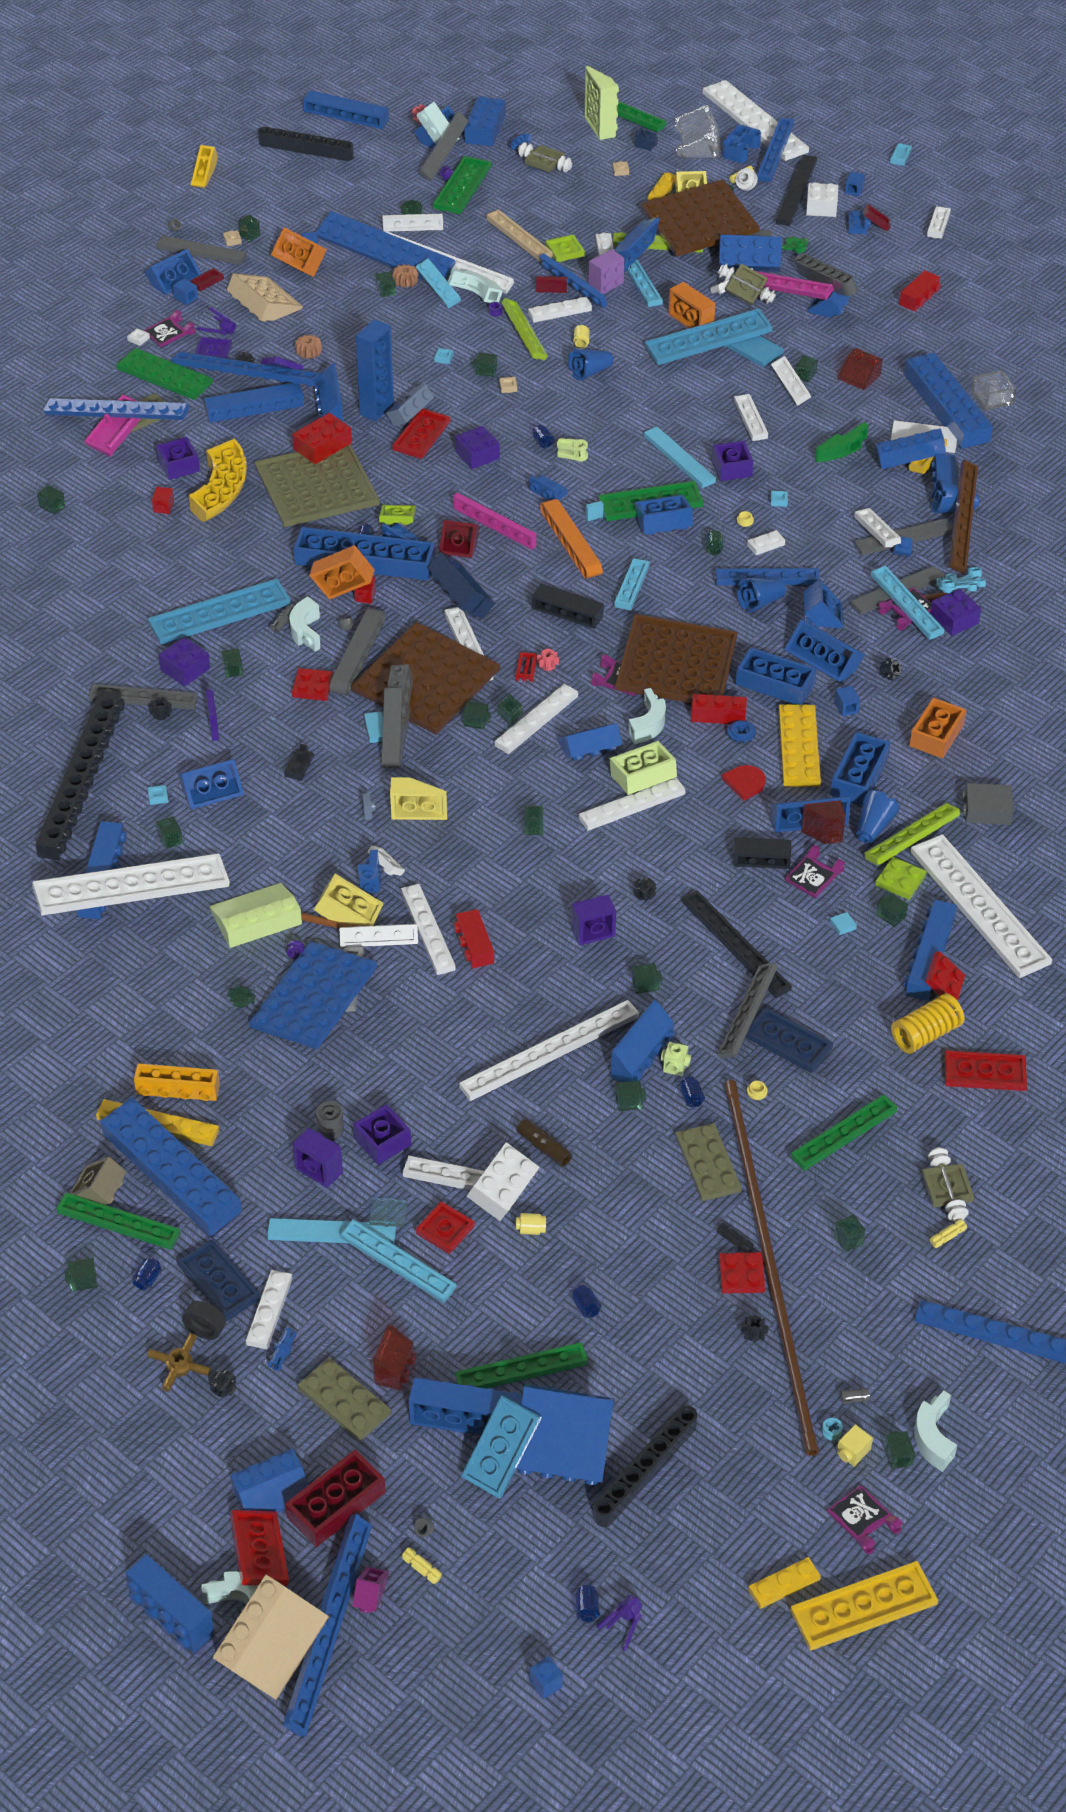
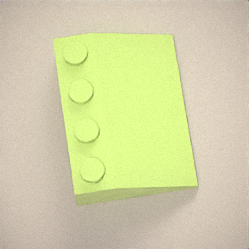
(601, 103)
(257, 914)

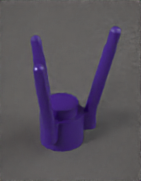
(226, 324)
(627, 1610)

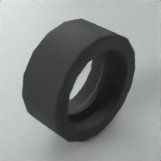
(204, 1320)

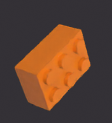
(298, 252)
(690, 306)
(342, 572)
(937, 728)

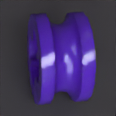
(445, 173)
(495, 309)
(294, 949)

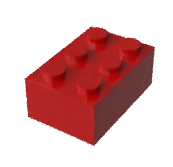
(322, 438)

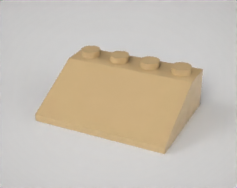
(262, 296)
(271, 1637)

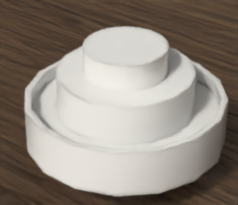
(746, 179)

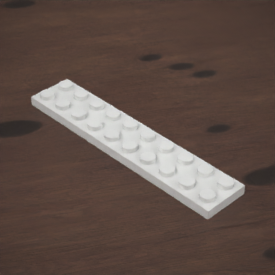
(751, 115)
(130, 884)
(981, 906)

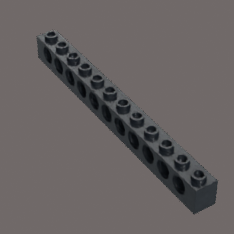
(79, 775)

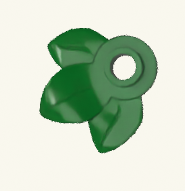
(795, 244)

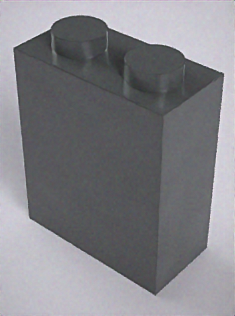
(988, 803)

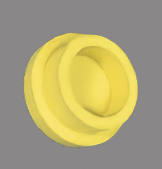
(745, 519)
(757, 1090)

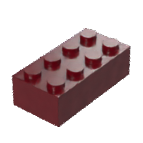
(334, 1497)

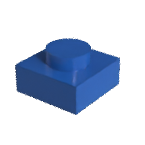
(904, 547)

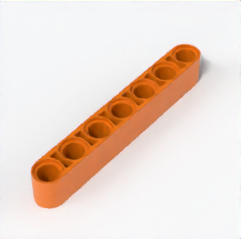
(571, 538)

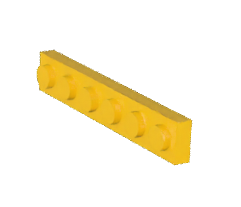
(178, 1126)

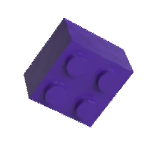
(477, 447)
(178, 458)
(732, 460)
(955, 612)
(184, 661)
(593, 920)
(382, 1134)
(318, 1157)

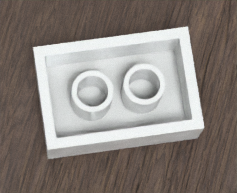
(503, 1181)

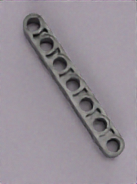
(824, 273)
(357, 651)

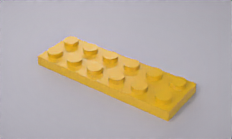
(799, 746)
(863, 1605)

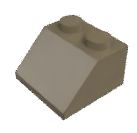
(99, 1181)

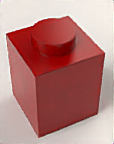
(163, 500)
(366, 593)

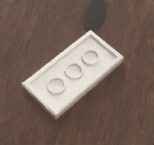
(905, 429)

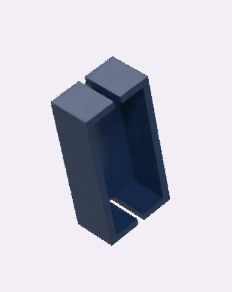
(461, 586)

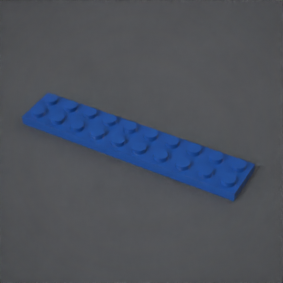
(379, 244)

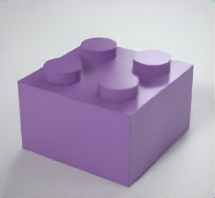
(606, 271)

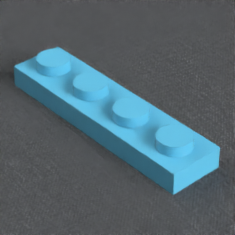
(438, 283)
(632, 584)

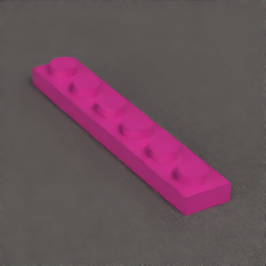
(798, 286)
(494, 521)

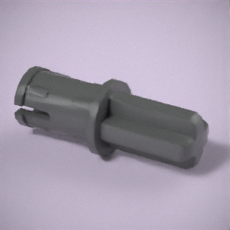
(282, 619)

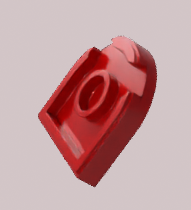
(745, 781)

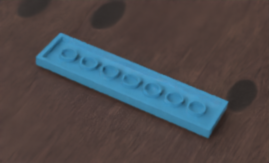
(708, 336)
(219, 611)

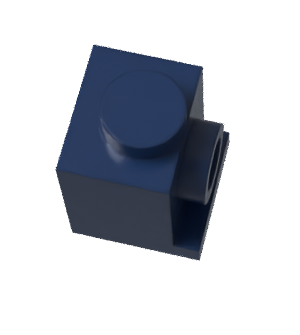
(645, 139)

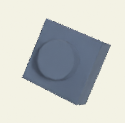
(368, 805)

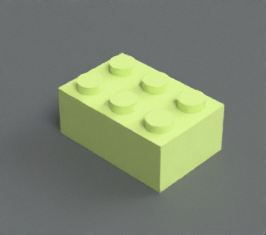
(643, 767)

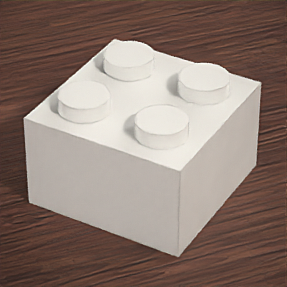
(822, 199)

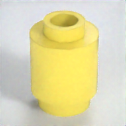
(581, 336)
(530, 1224)

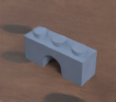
(414, 402)

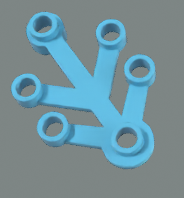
(969, 581)

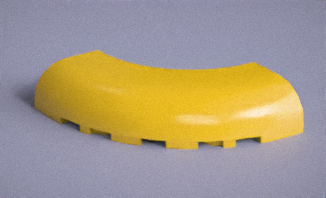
(225, 483)

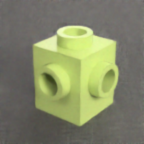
(675, 1058)

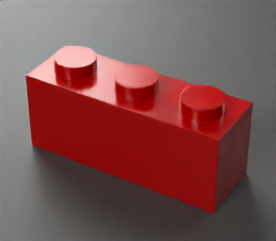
(920, 290)
(718, 709)
(474, 939)

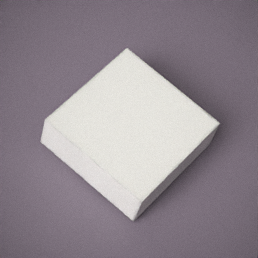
(138, 337)

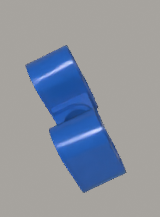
(739, 141)

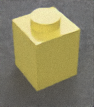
(854, 1445)

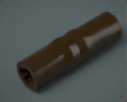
(544, 1142)

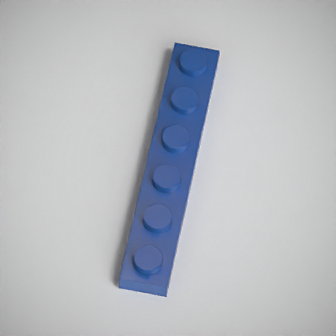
(775, 150)
(573, 280)
(788, 576)

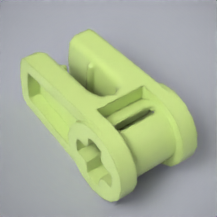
(572, 449)

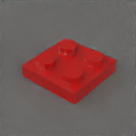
(312, 684)
(944, 976)
(445, 1227)
(742, 1272)

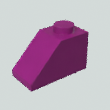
(370, 1589)

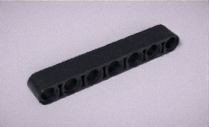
(305, 143)
(642, 1474)

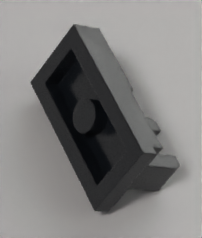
(299, 763)

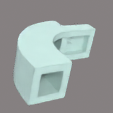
(475, 282)
(300, 617)
(650, 725)
(930, 1442)
(227, 1590)

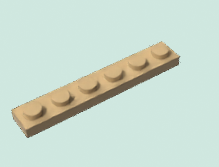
(518, 234)

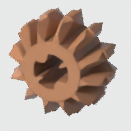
(405, 275)
(308, 346)

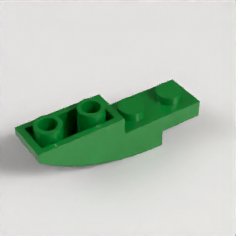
(841, 446)

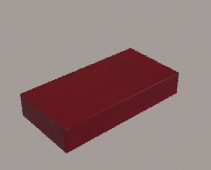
(877, 217)
(207, 279)
(551, 284)

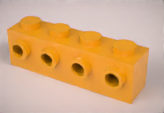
(177, 1082)

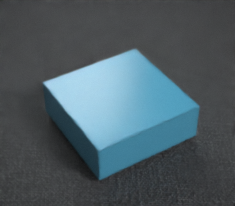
(444, 356)
(779, 498)
(594, 511)
(157, 794)
(843, 923)

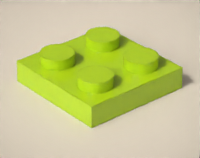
(565, 248)
(397, 514)
(901, 878)

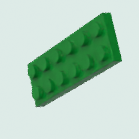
(462, 185)
(164, 373)
(622, 504)

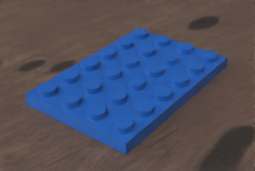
(313, 995)

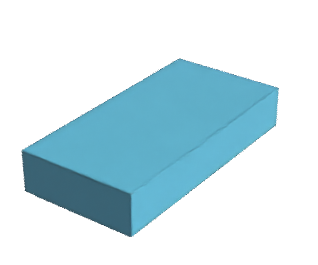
(901, 154)
(374, 726)

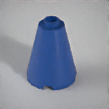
(588, 362)
(946, 496)
(759, 593)
(875, 815)

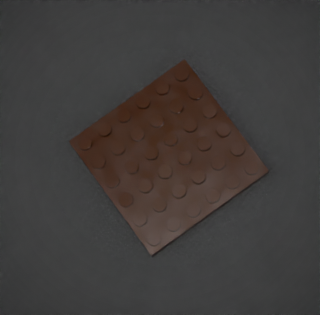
(699, 217)
(675, 659)
(442, 672)

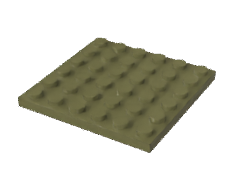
(316, 491)

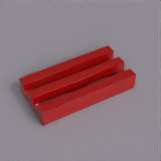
(526, 676)

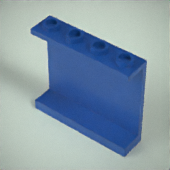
(570, 1435)

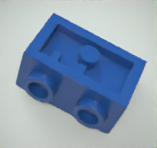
(858, 222)
(546, 488)
(398, 531)
(370, 873)

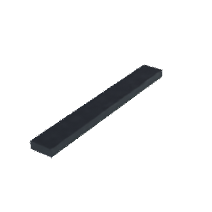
(796, 190)
(732, 940)

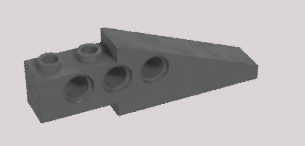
(396, 714)

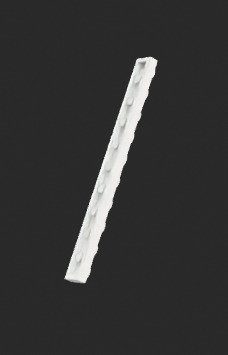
(502, 280)
(548, 1050)

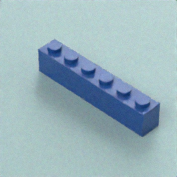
(346, 109)
(253, 402)
(104, 857)
(934, 939)

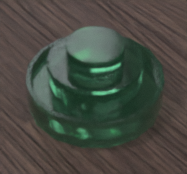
(411, 208)
(241, 996)

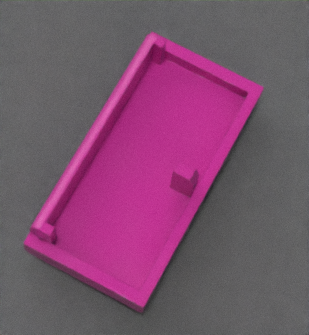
(111, 432)

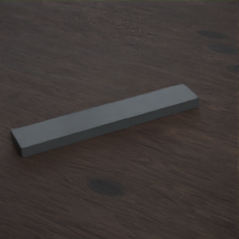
(443, 146)
(202, 250)
(917, 533)
(918, 581)
(144, 696)
(747, 1010)

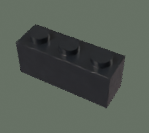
(762, 853)

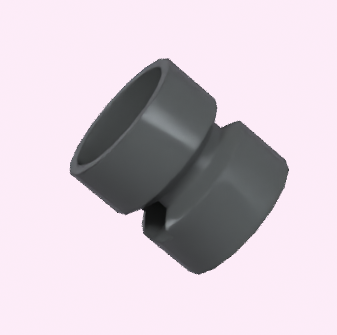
(330, 1120)

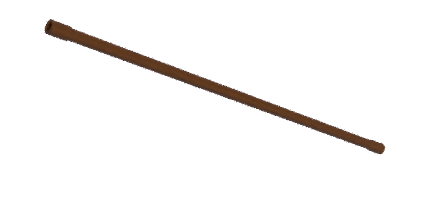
(808, 1436)

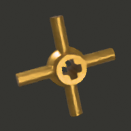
(179, 1362)

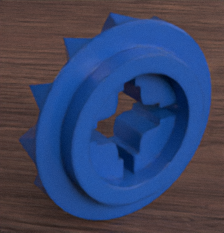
(519, 140)
(741, 726)

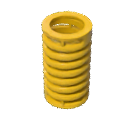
(927, 1023)

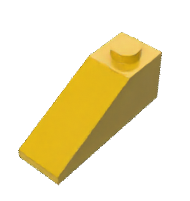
(204, 166)

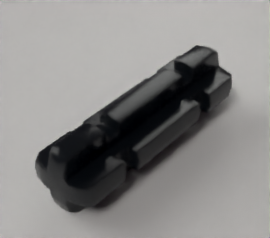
(735, 1238)

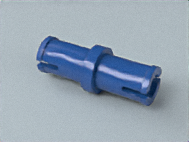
(282, 1349)

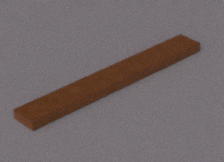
(963, 516)

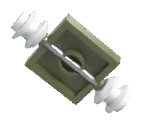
(544, 158)
(746, 284)
(947, 1184)

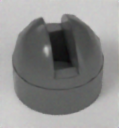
(177, 222)
(346, 624)
(423, 1523)

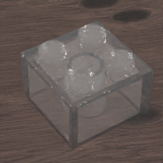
(993, 390)

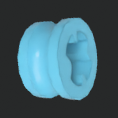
(835, 1434)

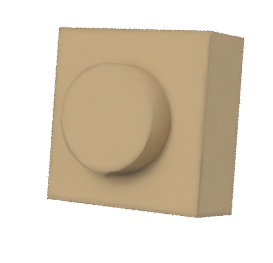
(620, 168)
(232, 238)
(508, 384)

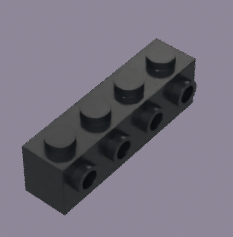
(567, 606)

